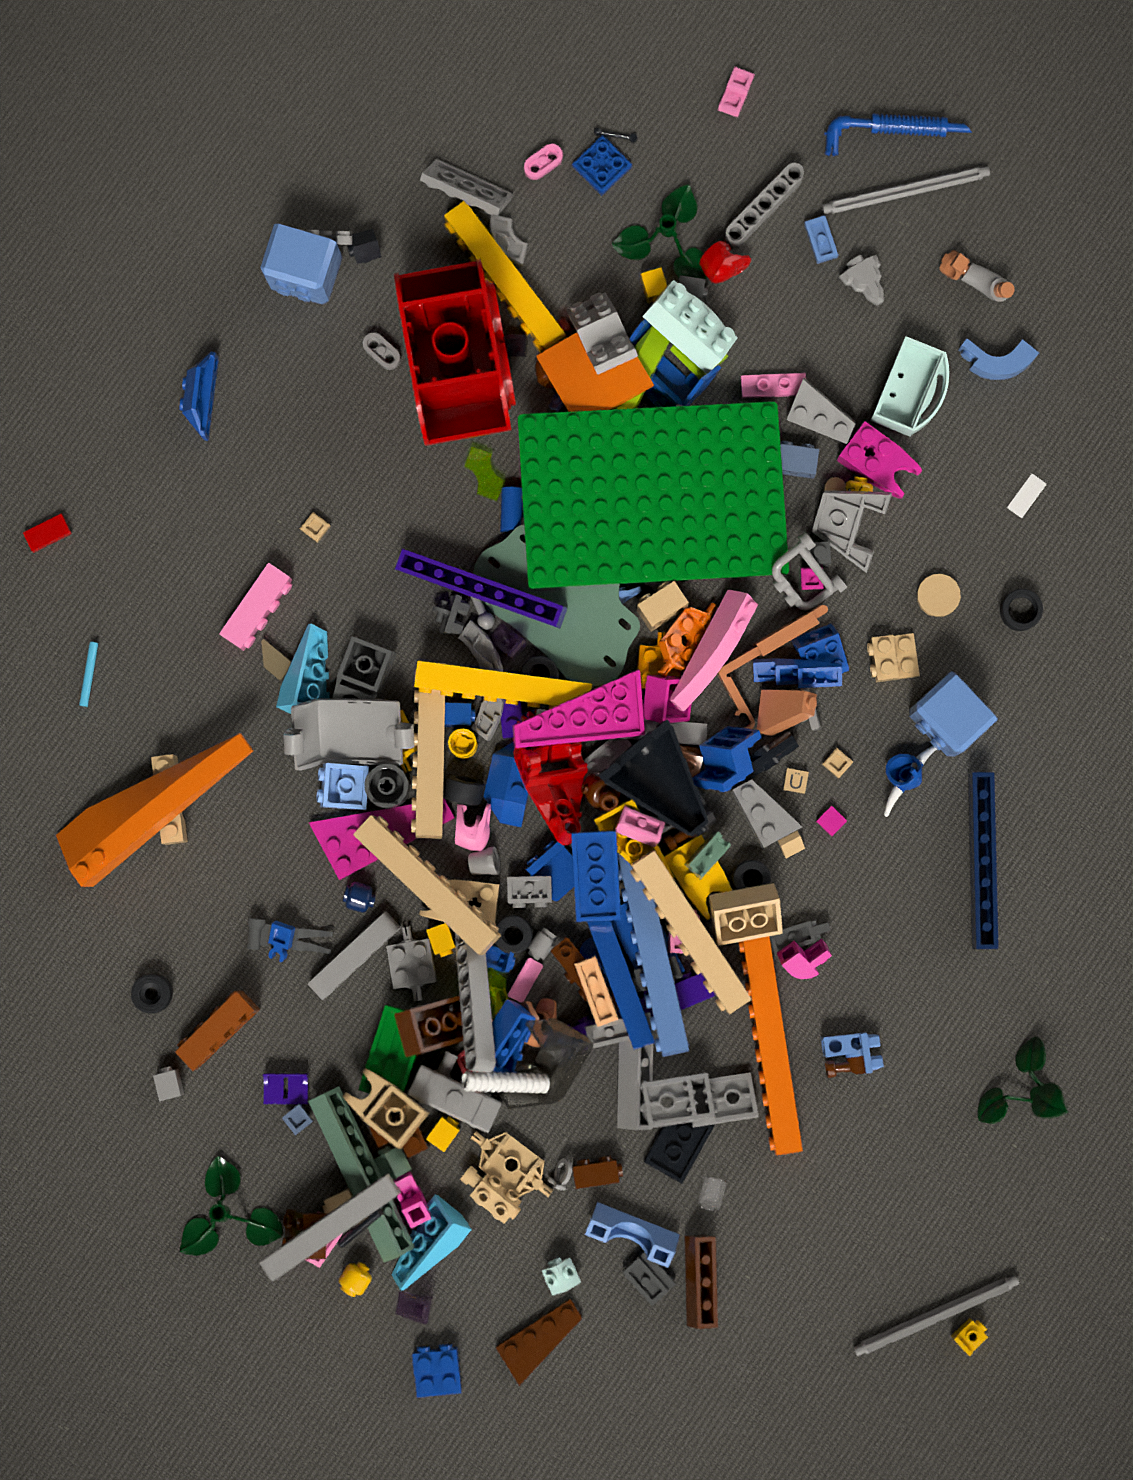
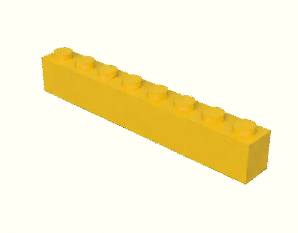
(507, 280)
(496, 685)

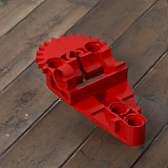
(554, 789)

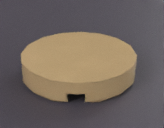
(938, 595)

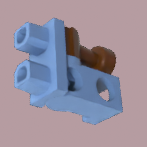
(857, 1053)

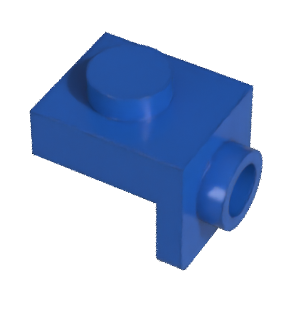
(499, 960)

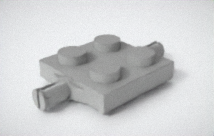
(411, 963)

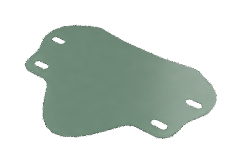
(589, 624)

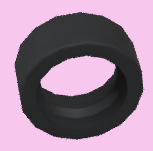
(1024, 593)

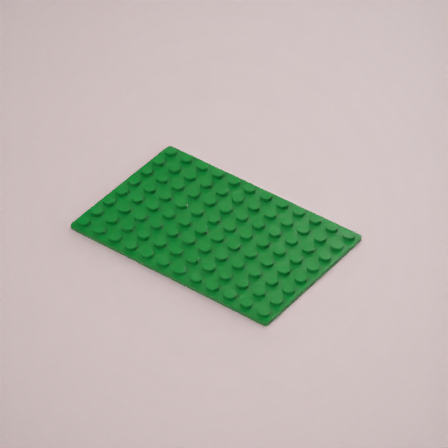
(652, 494)

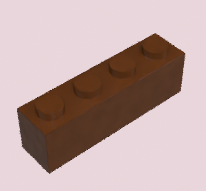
(701, 1281)

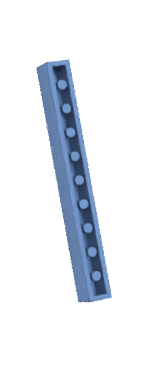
(655, 964)

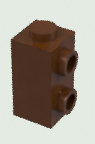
(596, 1173)

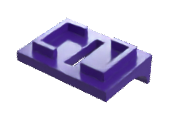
(275, 1088)

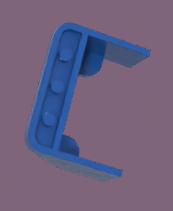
(669, 383)

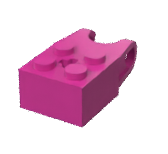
(886, 459)

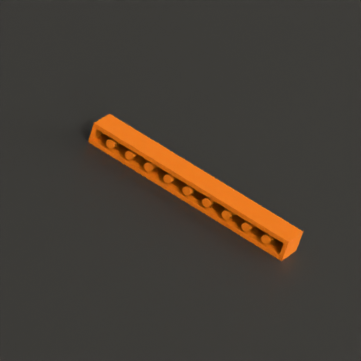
(771, 1046)

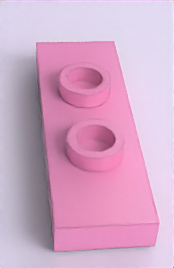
(771, 385)

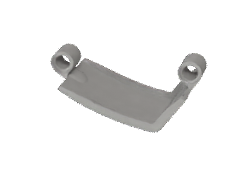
(347, 732)

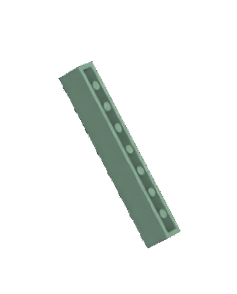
(359, 1169)

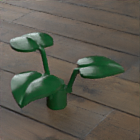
(678, 206)
(1045, 1098)
(200, 1237)

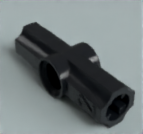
(770, 754)

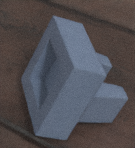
(297, 1119)

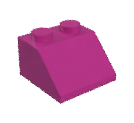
(657, 701)

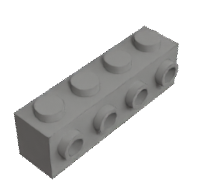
(633, 1070)

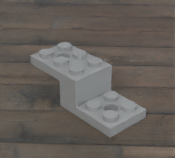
(601, 332)
(699, 1100)

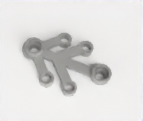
(340, 237)

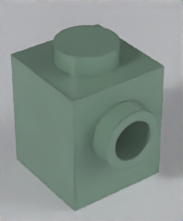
(392, 1162)

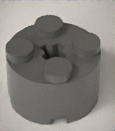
(379, 776)

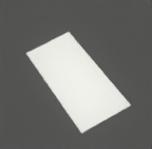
(1026, 495)

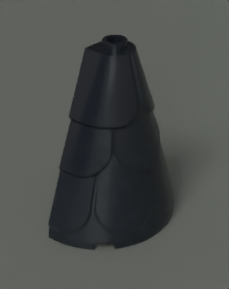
(659, 780)

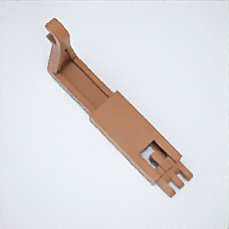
(762, 648)

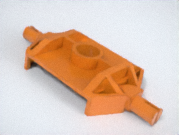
(691, 624)

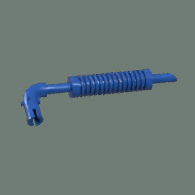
(891, 124)

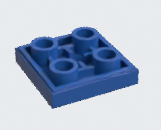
(602, 165)

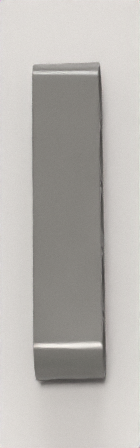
(769, 196)
(354, 955)

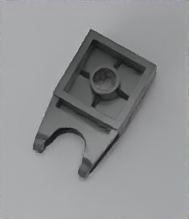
(355, 679)

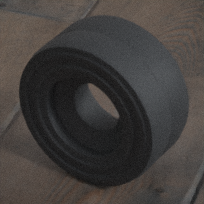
(139, 997)

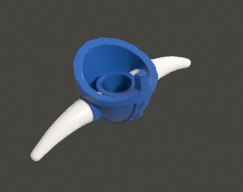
(905, 774)

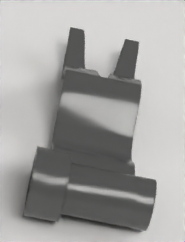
(260, 932)

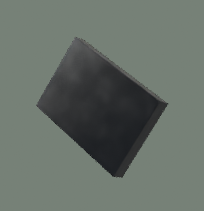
(677, 1149)

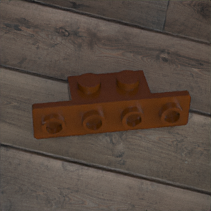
(567, 956)

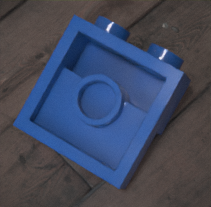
(436, 1370)

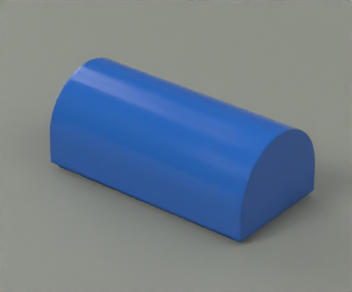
(511, 508)

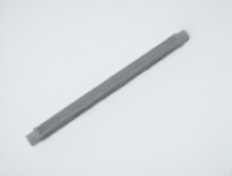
(906, 190)
(935, 1315)

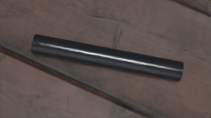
(360, 1227)

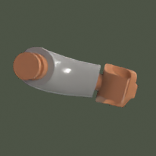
(982, 279)

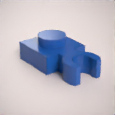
(281, 937)

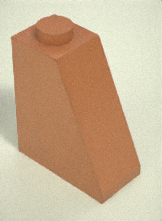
(784, 709)

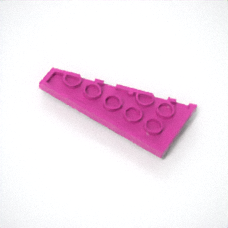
(599, 714)
(347, 852)

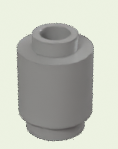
(542, 944)

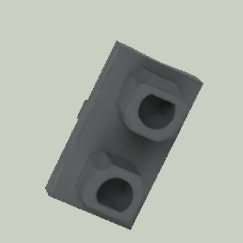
(454, 606)

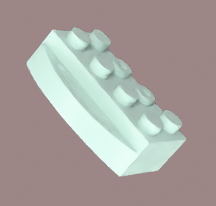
(690, 326)
(914, 391)

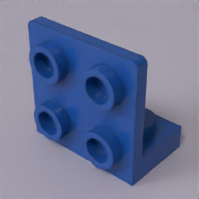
(821, 645)

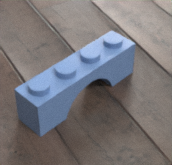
(611, 1223)

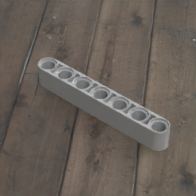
(475, 1008)
(329, 1227)

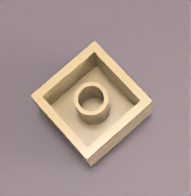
(662, 605)

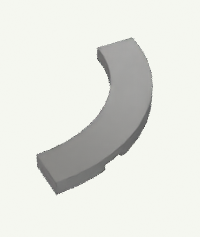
(488, 659)

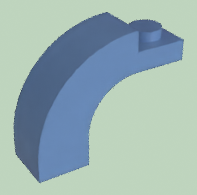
(998, 367)

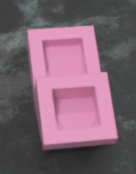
(736, 92)

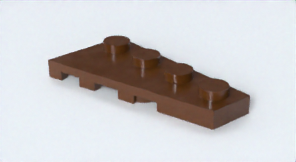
(535, 1342)

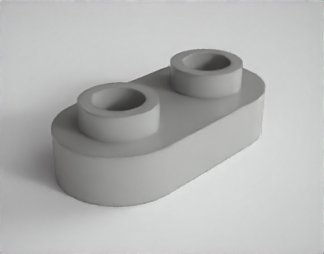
(382, 351)

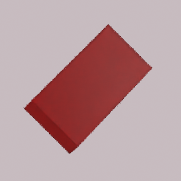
(47, 533)

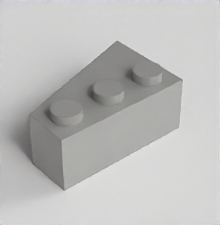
(763, 814)

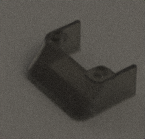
(560, 1058)

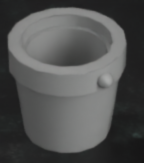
(484, 862)

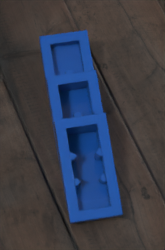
(797, 671)

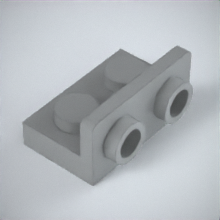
(529, 890)

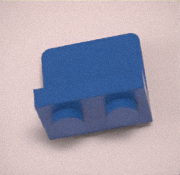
(555, 863)

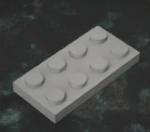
(466, 187)

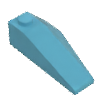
(307, 671)
(431, 1241)

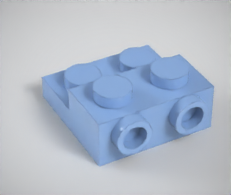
(342, 786)

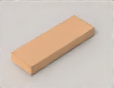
(596, 991)

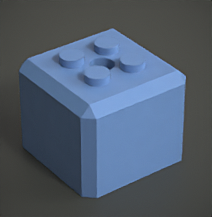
(301, 264)
(951, 715)

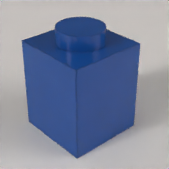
(459, 715)

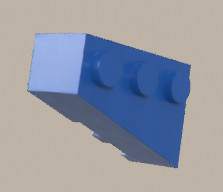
(510, 1035)

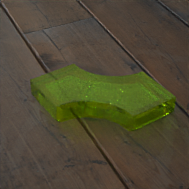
(488, 482)
(497, 991)

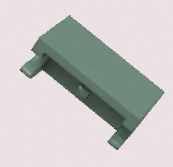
(707, 854)

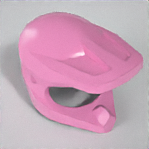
(472, 836)

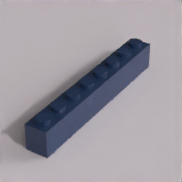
(983, 860)

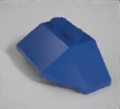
(199, 394)
(506, 789)

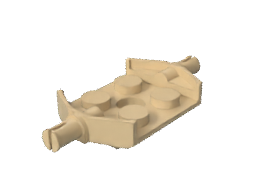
(504, 1147)

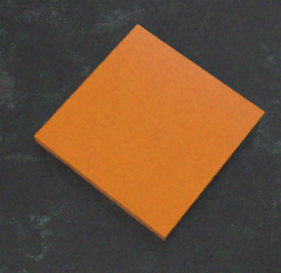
(580, 385)

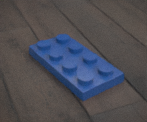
(596, 876)

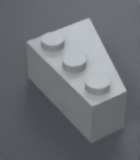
(820, 414)

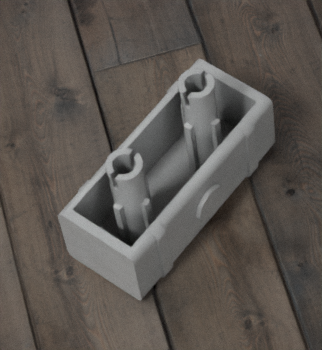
(448, 1095)

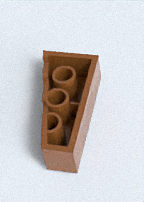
(216, 1030)

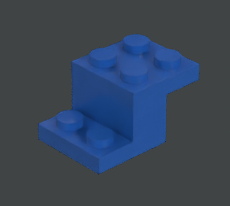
(726, 758)

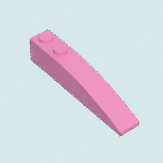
(714, 646)

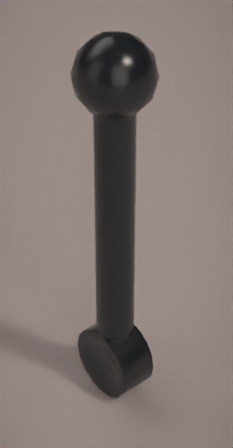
(632, 138)

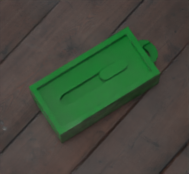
(388, 1055)

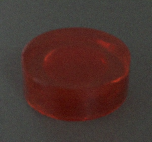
(565, 326)

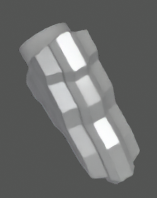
(864, 278)

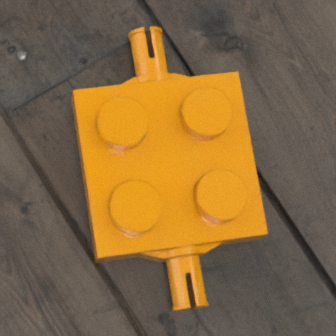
(651, 661)

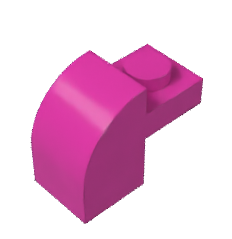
(803, 963)
(412, 1200)

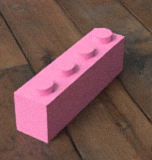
(256, 607)

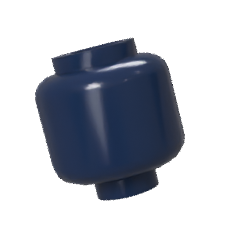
(358, 897)

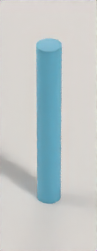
(88, 675)

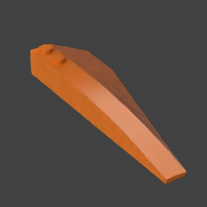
(124, 822)

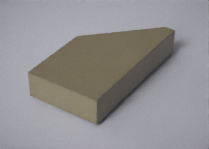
(274, 661)

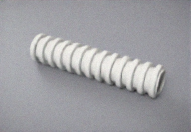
(505, 1082)

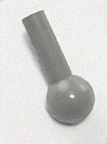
(485, 620)

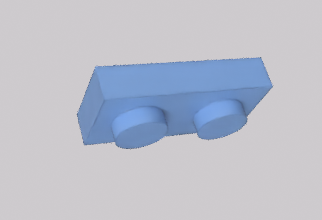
(821, 239)

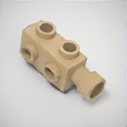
(492, 1195)

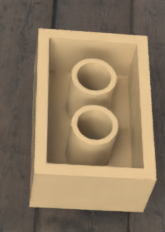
(745, 914)

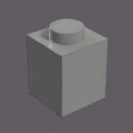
(168, 1083)

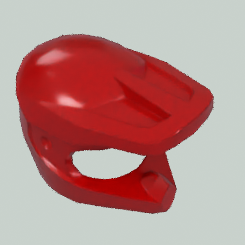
(722, 265)

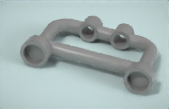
(781, 584)

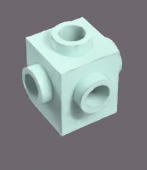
(560, 1275)

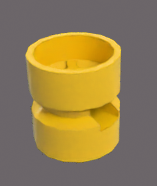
(463, 743)

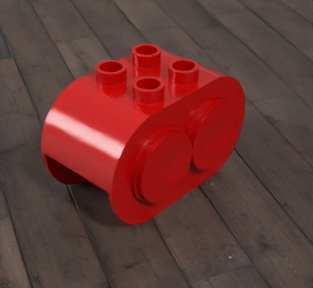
(455, 352)

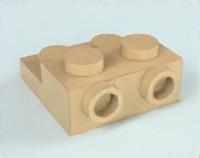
(893, 657)

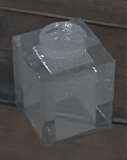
(711, 1193)

